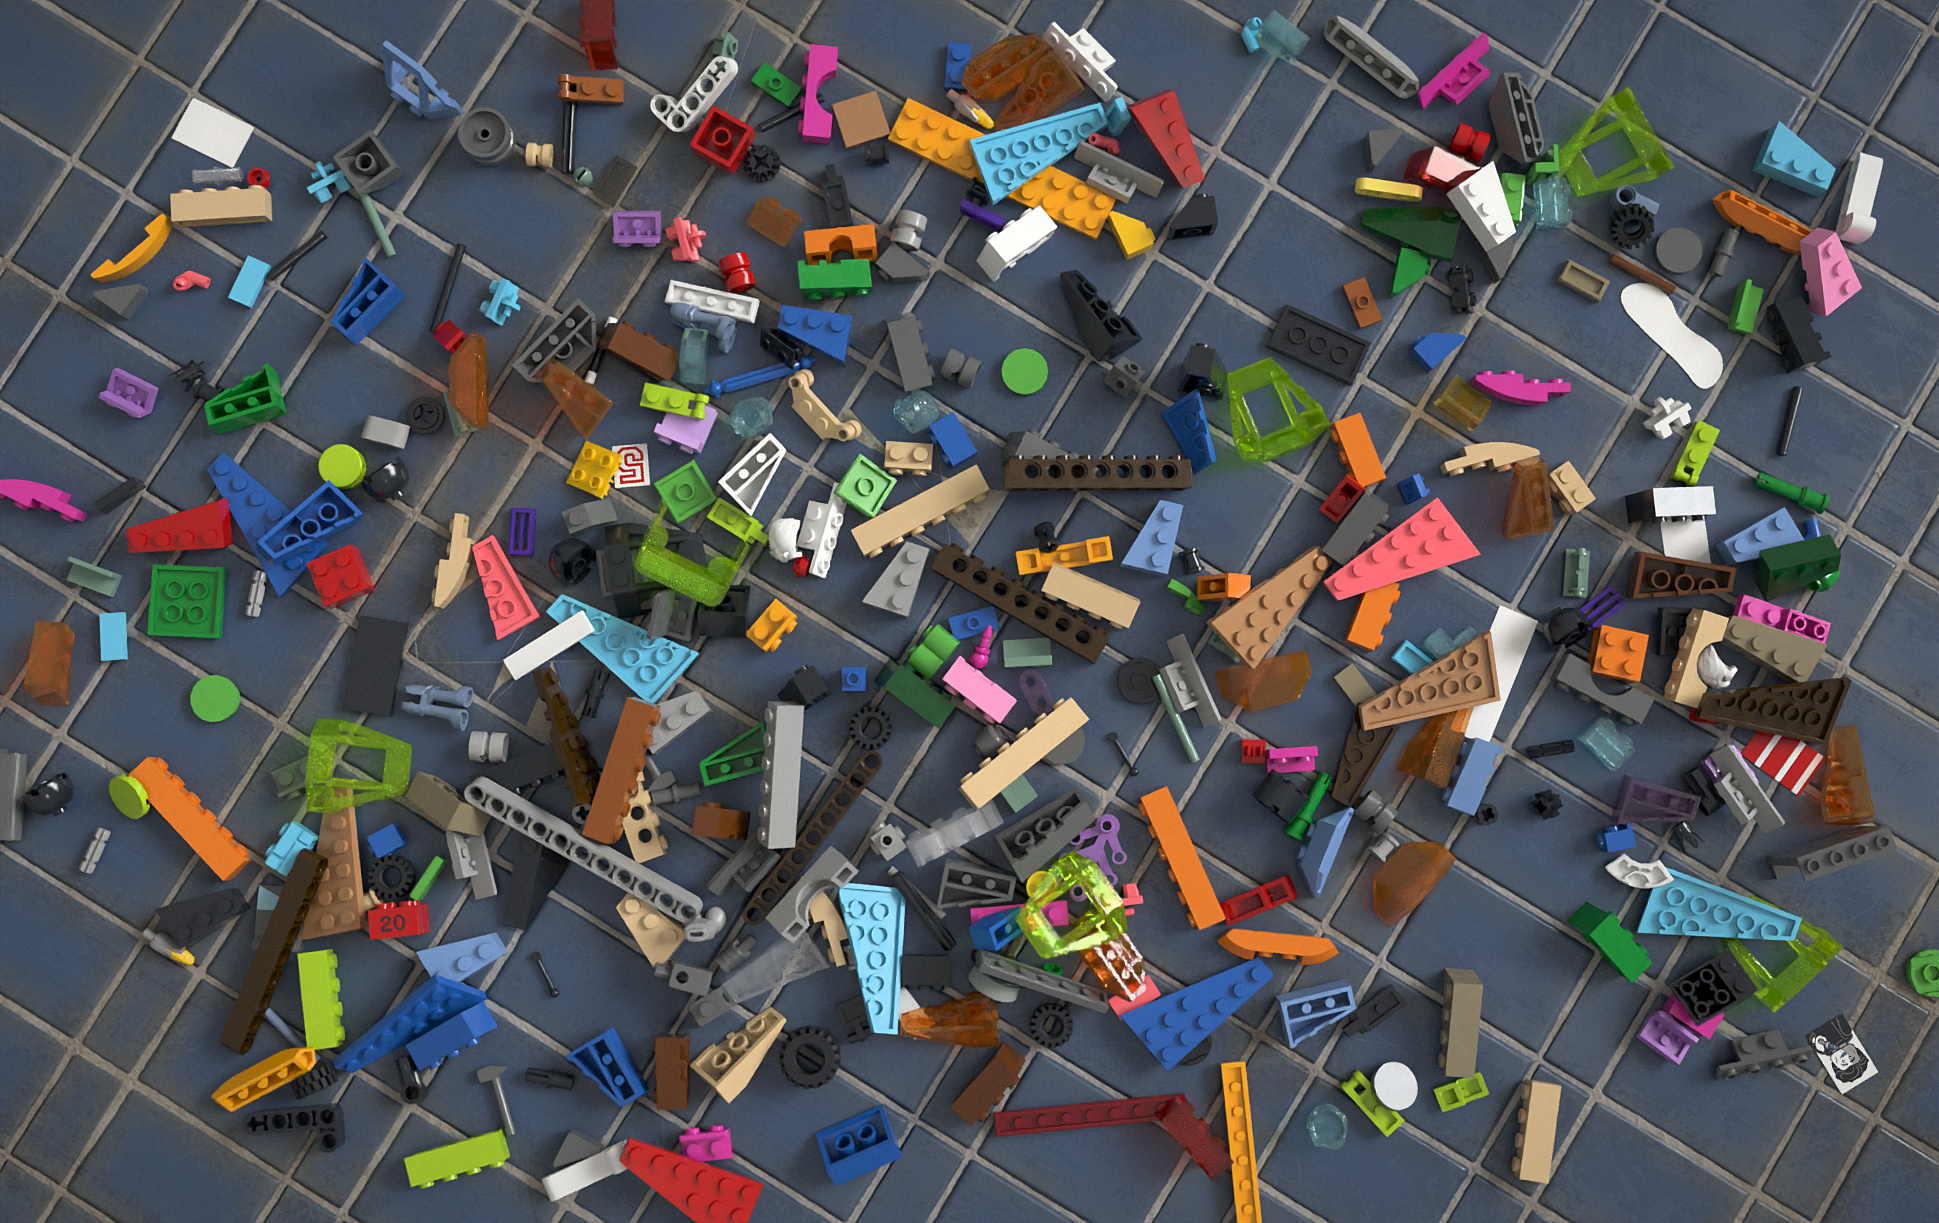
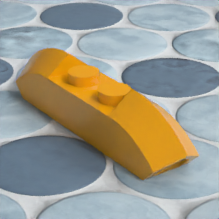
(264, 1077)

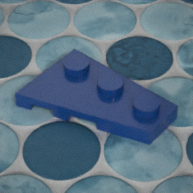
(1191, 430)

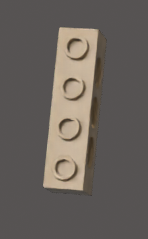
(656, 846)

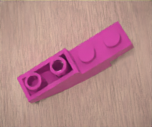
(1510, 387)
(39, 495)
(1780, 618)

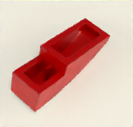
(1258, 899)

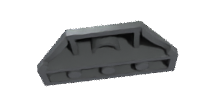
(1516, 119)
(567, 340)

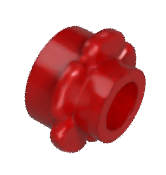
(255, 173)
(802, 566)

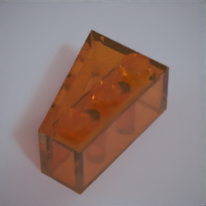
(576, 398)
(1529, 500)
(50, 664)

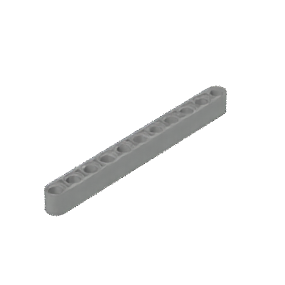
(572, 851)

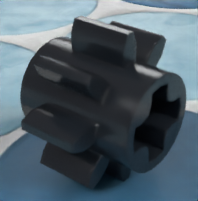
(1547, 804)

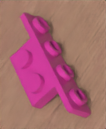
(1459, 76)

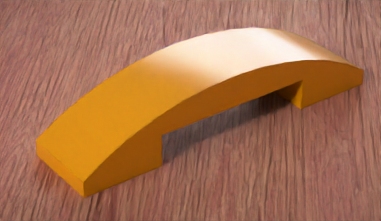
(143, 253)
(1067, 555)

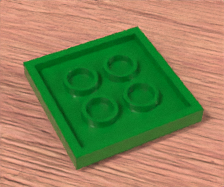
(186, 601)

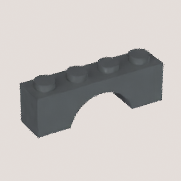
(1575, 676)

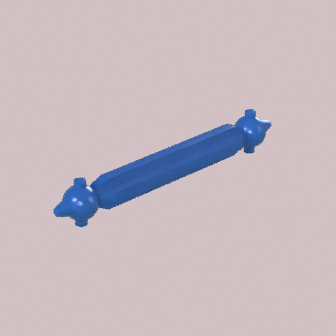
(757, 376)

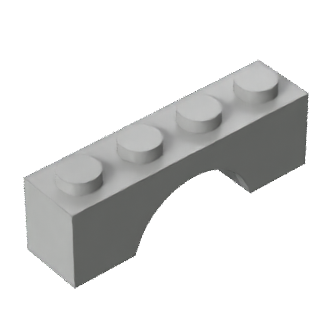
(791, 913)

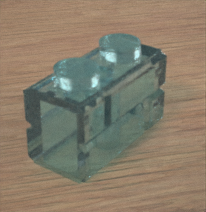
(1283, 36)
(1552, 203)
(1607, 743)

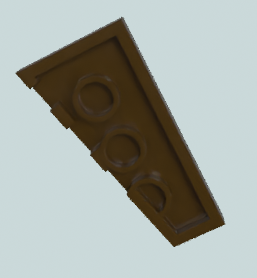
(1359, 759)

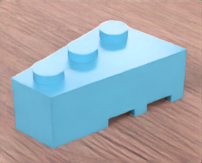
(1793, 162)

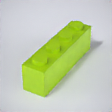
(320, 999)
(456, 1158)

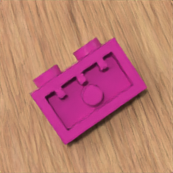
(1291, 759)
(707, 1144)

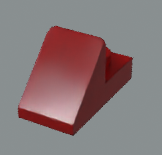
(1342, 498)

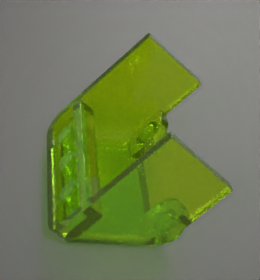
(700, 583)

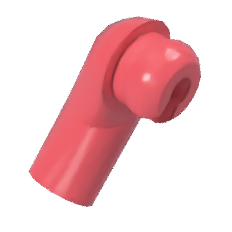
(1105, 143)
(190, 279)

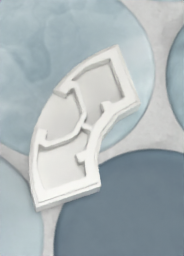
(1639, 874)

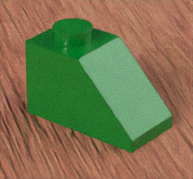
(1408, 270)

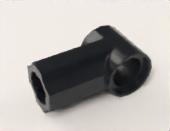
(1702, 786)
(408, 1077)

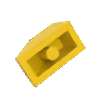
(1131, 234)

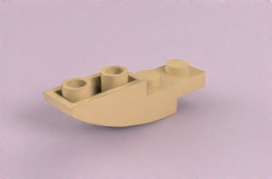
(1496, 454)
(452, 572)
(834, 927)

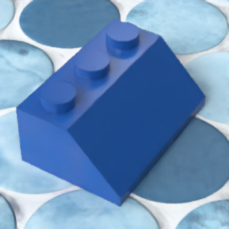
(858, 1145)

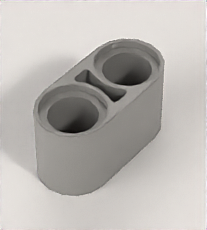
(385, 432)

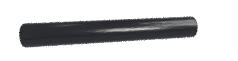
(785, 115)
(297, 255)
(1790, 421)

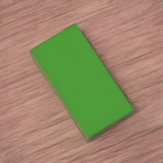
(428, 878)

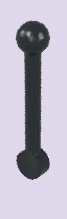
(1114, 738)
(536, 956)

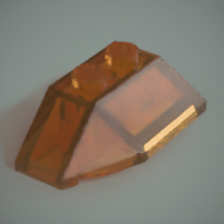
(1003, 66)
(470, 381)
(1270, 684)
(1409, 878)
(1116, 964)

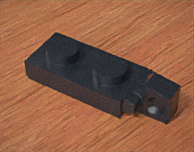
(836, 199)
(1374, 1011)

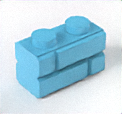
(293, 839)

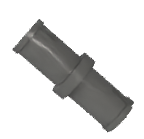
(1723, 252)
(676, 793)

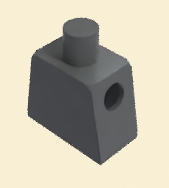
(692, 978)
(711, 1006)

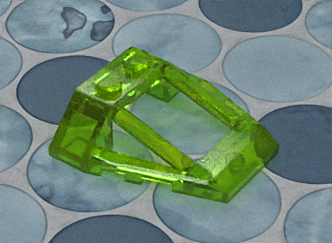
(1640, 135)
(1304, 427)
(320, 766)
(1110, 907)
(1795, 976)

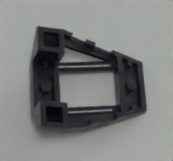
(620, 565)

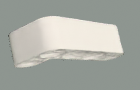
(699, 91)
(1854, 218)
(584, 1172)

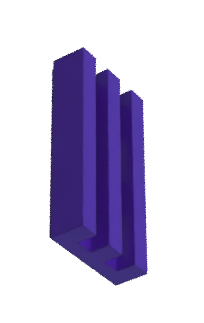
(982, 215)
(531, 532)
(1615, 596)

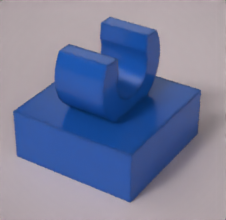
(1413, 488)

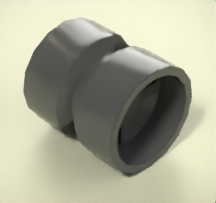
(960, 368)
(1375, 811)

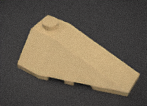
(734, 1061)

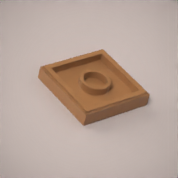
(861, 120)

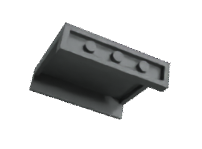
(1832, 852)

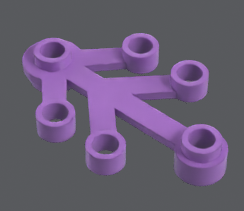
(1096, 852)

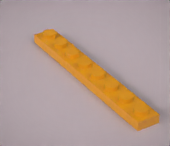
(1240, 1142)

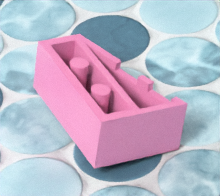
(1828, 271)
(978, 691)

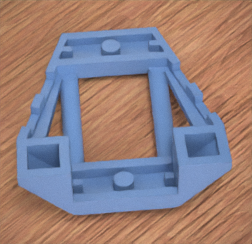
(396, 68)

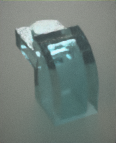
(693, 355)
(1440, 644)

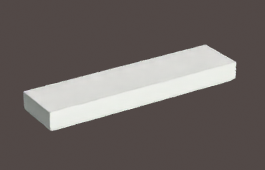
(713, 301)
(549, 645)

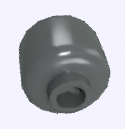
(990, 740)

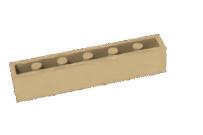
(920, 511)
(1022, 754)

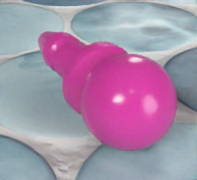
(979, 657)

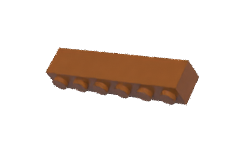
(621, 770)

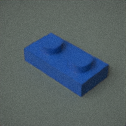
(957, 60)

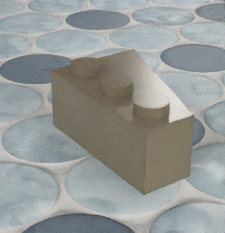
(446, 805)

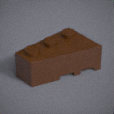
(639, 350)
(717, 822)
(672, 1070)
(989, 1085)

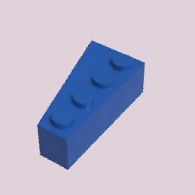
(309, 524)

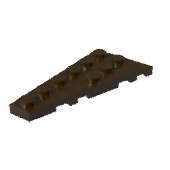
(1789, 710)
(567, 740)

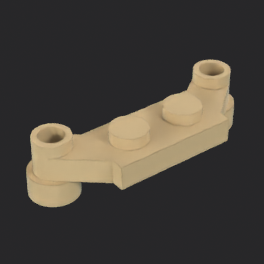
(816, 413)

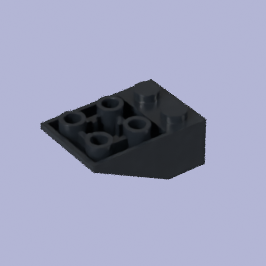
(1713, 988)

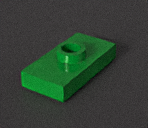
(776, 85)

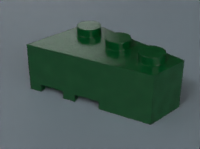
(1795, 565)

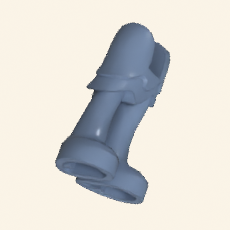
(719, 326)
(430, 695)

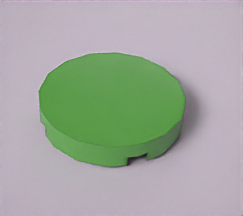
(1024, 371)
(215, 698)
(1923, 972)

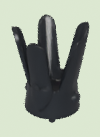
(191, 368)
(1684, 829)

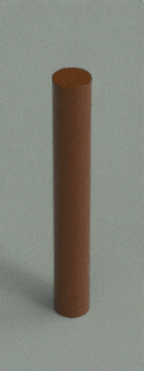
(1642, 274)

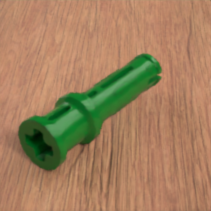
(1802, 496)
(1303, 819)

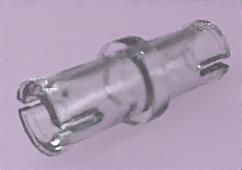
(217, 175)

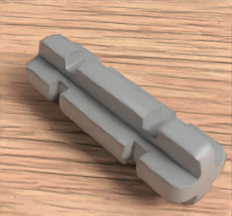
(256, 593)
(94, 850)

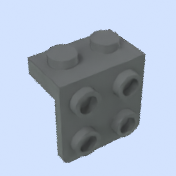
(672, 615)

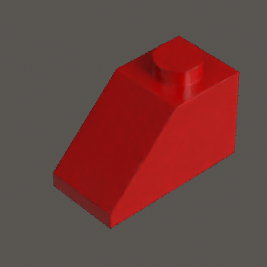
(449, 335)

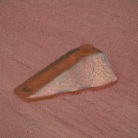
(1042, 93)
(1436, 748)
(962, 1022)

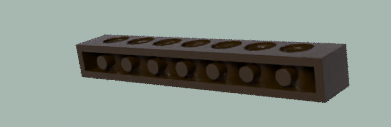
(1178, 468)
(944, 567)

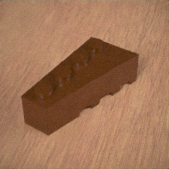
(1670, 576)

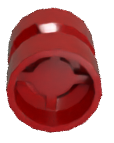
(1469, 142)
(736, 270)

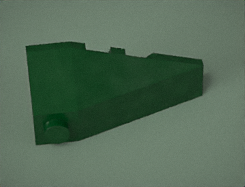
(1426, 228)

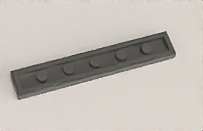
(1041, 981)

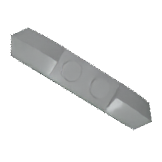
(1371, 56)

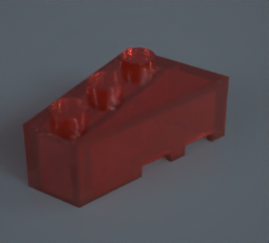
(599, 33)
(1439, 168)
(1195, 1138)

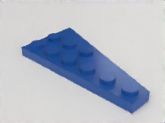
(256, 515)
(420, 1012)
(1185, 1017)

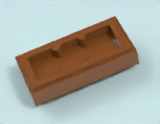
(1362, 303)

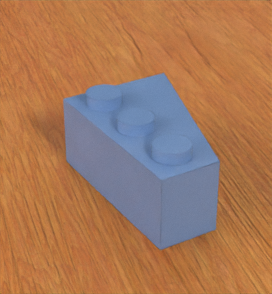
(1767, 532)
(1156, 541)
(1470, 775)
(463, 958)
(1313, 1008)

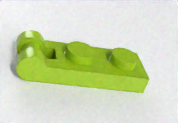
(673, 401)
(1695, 453)
(1384, 1119)

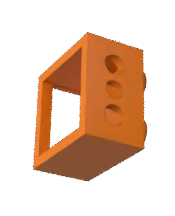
(1618, 653)

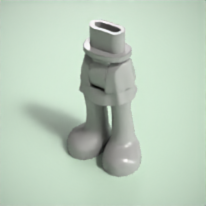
(704, 928)

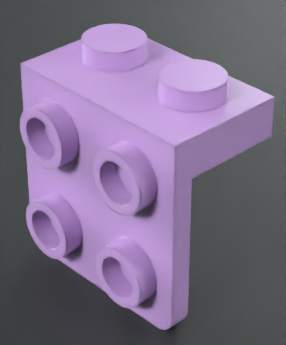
(686, 431)

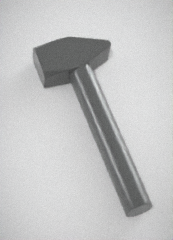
(661, 780)
(492, 1073)

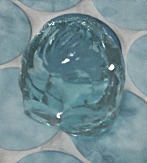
(917, 409)
(751, 417)
(1327, 1127)

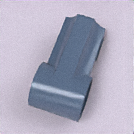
(1632, 197)

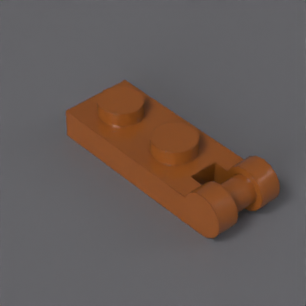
(591, 89)

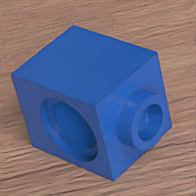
(854, 679)
(387, 841)

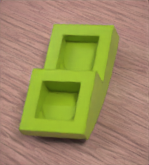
(1460, 1091)

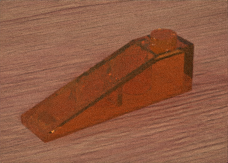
(1845, 786)

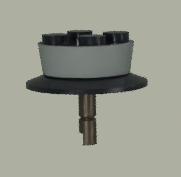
(993, 987)

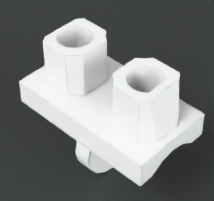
(1665, 413)

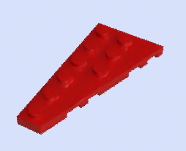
(693, 1186)

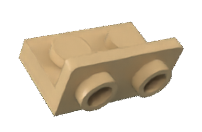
(908, 458)
(1569, 489)

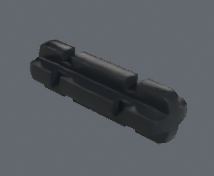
(1550, 749)

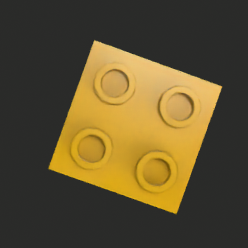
(594, 469)

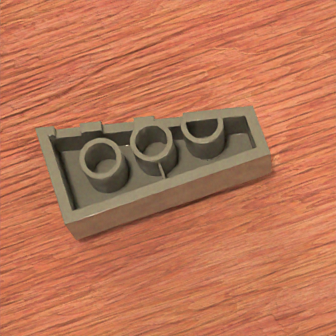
(1773, 649)
(1460, 1022)

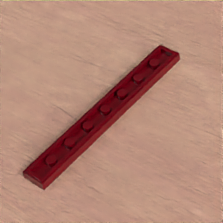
(1081, 1115)

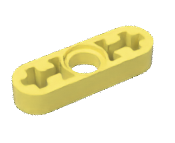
(1388, 189)

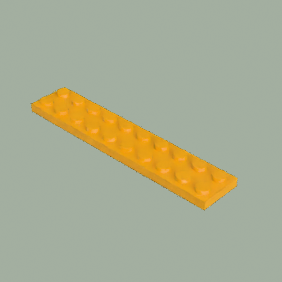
(947, 145)

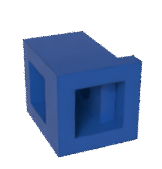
(1616, 838)

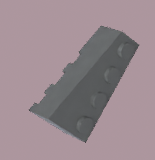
(1044, 832)

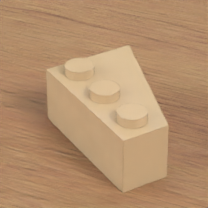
(653, 929)

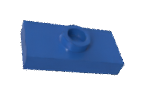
(973, 623)

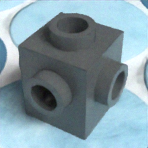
(1125, 377)

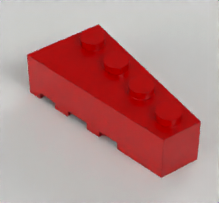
(1168, 135)
(194, 528)

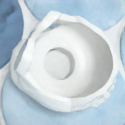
(783, 539)
(1712, 669)

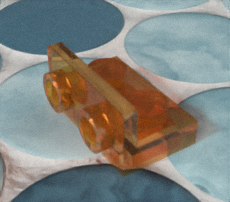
(774, 220)

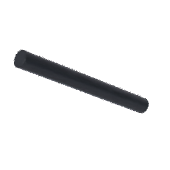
(448, 287)

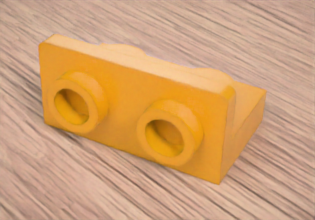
(771, 626)

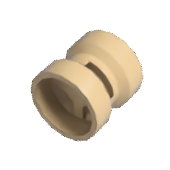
(539, 155)

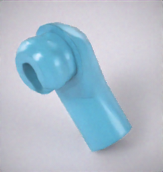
(1249, 33)

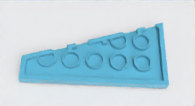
(1022, 152)
(641, 663)
(1703, 909)
(875, 934)

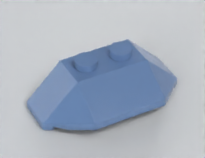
(1321, 848)

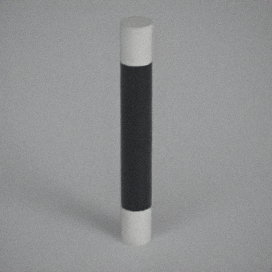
(597, 359)

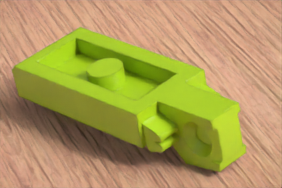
(737, 522)

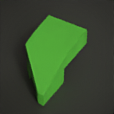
(1191, 603)

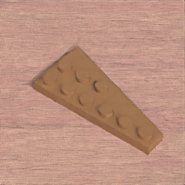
(1264, 611)
(1450, 683)
(339, 899)

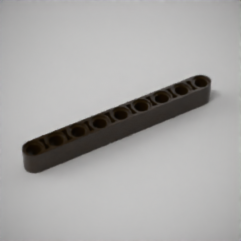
(802, 843)
(274, 951)

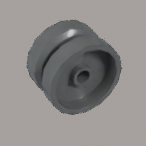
(491, 124)

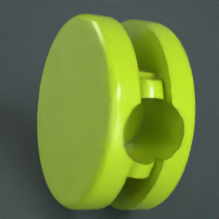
(342, 466)

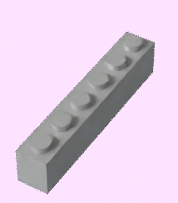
(781, 774)

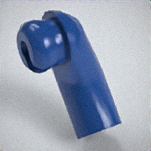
(1812, 529)

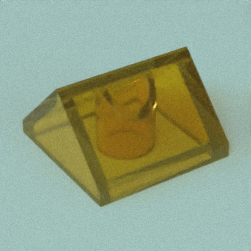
(1463, 403)

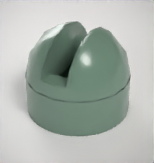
(585, 179)

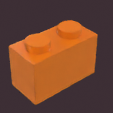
(1222, 587)

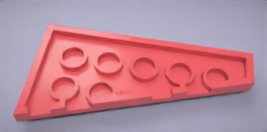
(1413, 548)

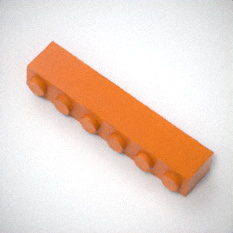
(190, 819)
(1181, 858)

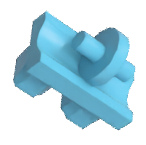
(320, 188)
(502, 303)

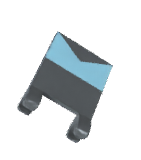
(267, 900)

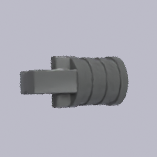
(735, 953)

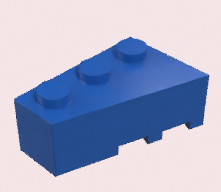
(366, 303)
(818, 330)
(451, 1036)
(610, 1067)

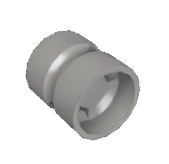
(908, 230)
(488, 747)

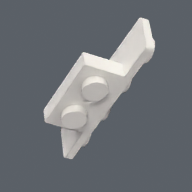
(1084, 57)
(821, 531)

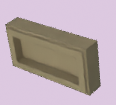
(1583, 281)
(1354, 685)

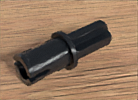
(550, 1078)

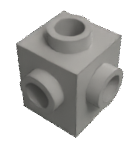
(894, 848)

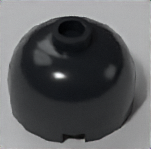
(387, 481)
(570, 560)
(1565, 627)
(50, 796)

